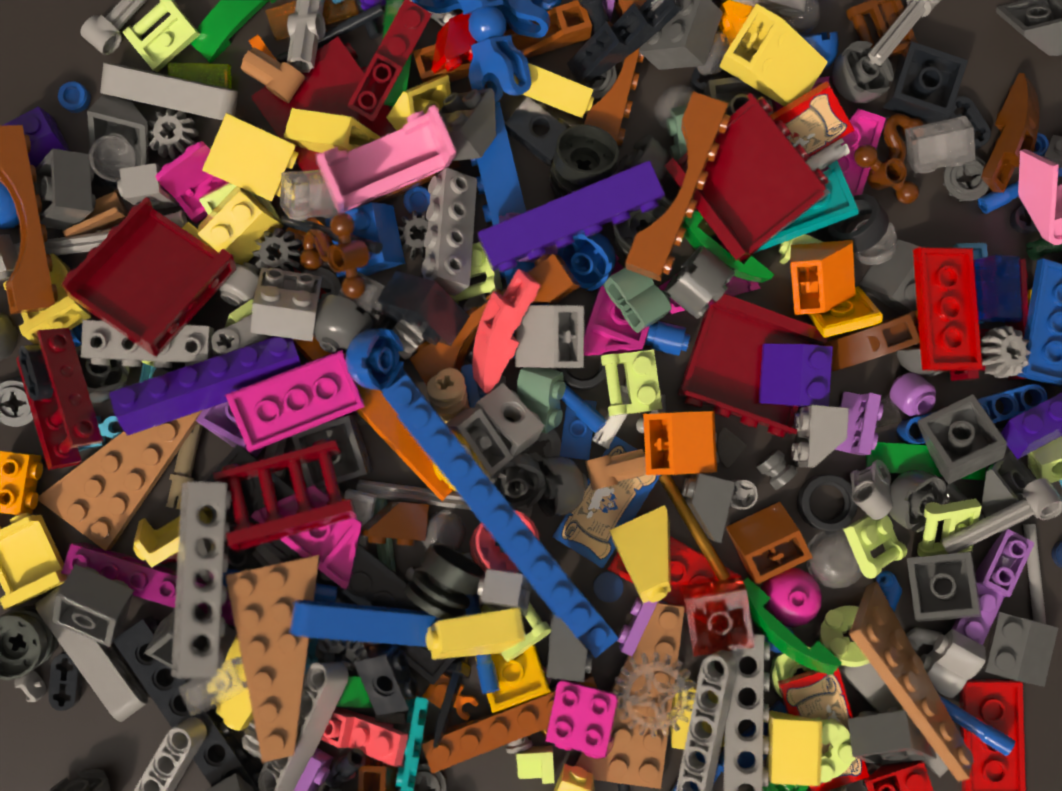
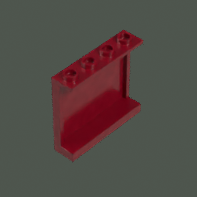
(324, 90)
(755, 180)
(148, 278)
(728, 358)

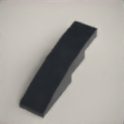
(619, 40)

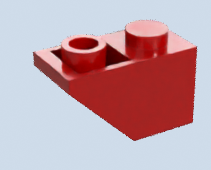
(453, 44)
(900, 777)

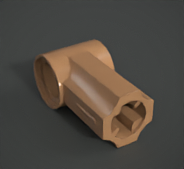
(278, 78)
(609, 470)

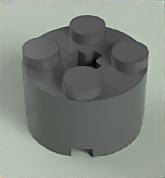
(699, 281)

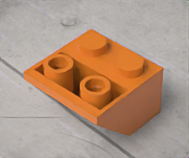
(822, 275)
(680, 443)

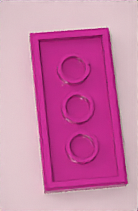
(294, 401)

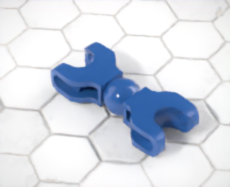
(516, 12)
(494, 55)

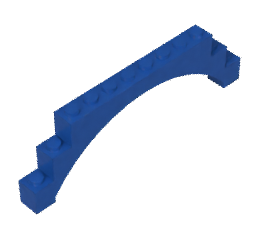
(498, 516)

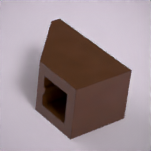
(398, 521)

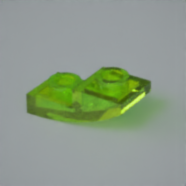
(210, 74)

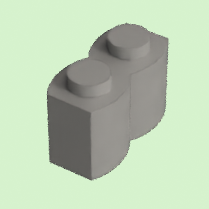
(953, 662)

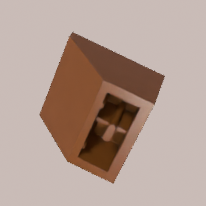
(768, 542)

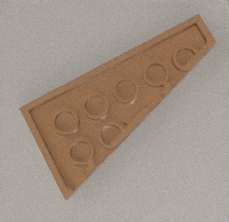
(115, 480)
(270, 655)
(902, 670)
(638, 757)

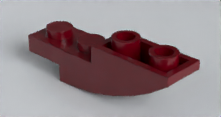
(389, 60)

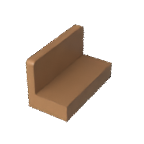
(107, 213)

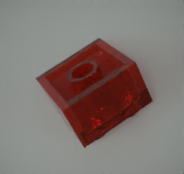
(718, 616)

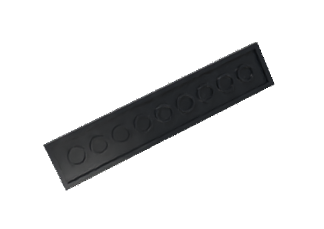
(370, 581)

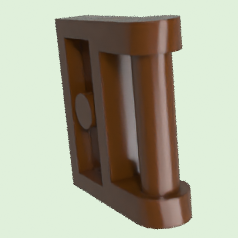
(883, 15)

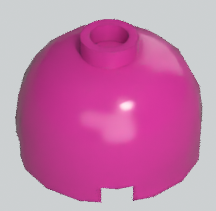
(793, 597)

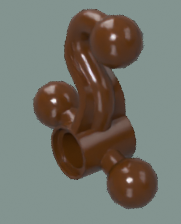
(893, 170)
(342, 257)

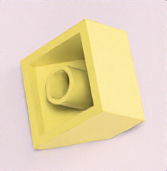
(237, 225)

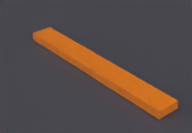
(384, 421)

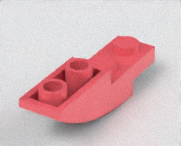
(494, 337)
(363, 733)

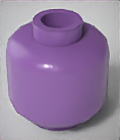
(913, 394)

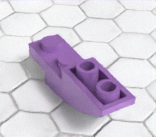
(995, 581)

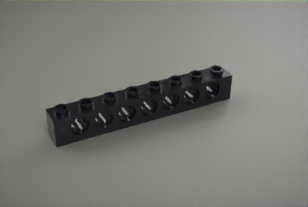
(167, 698)

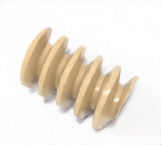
(448, 393)

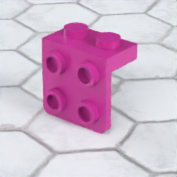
(188, 182)
(582, 719)

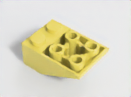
(773, 57)

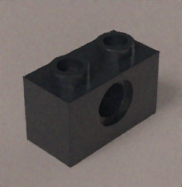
(525, 119)
(387, 678)

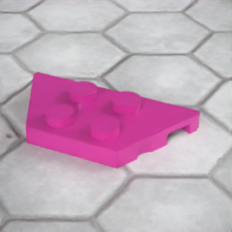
(607, 328)
(333, 542)

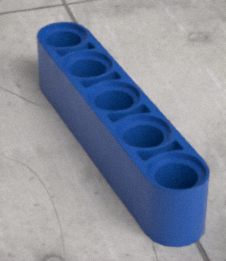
(1013, 406)
(361, 623)

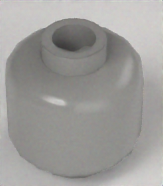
(240, 285)

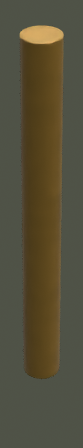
(694, 527)

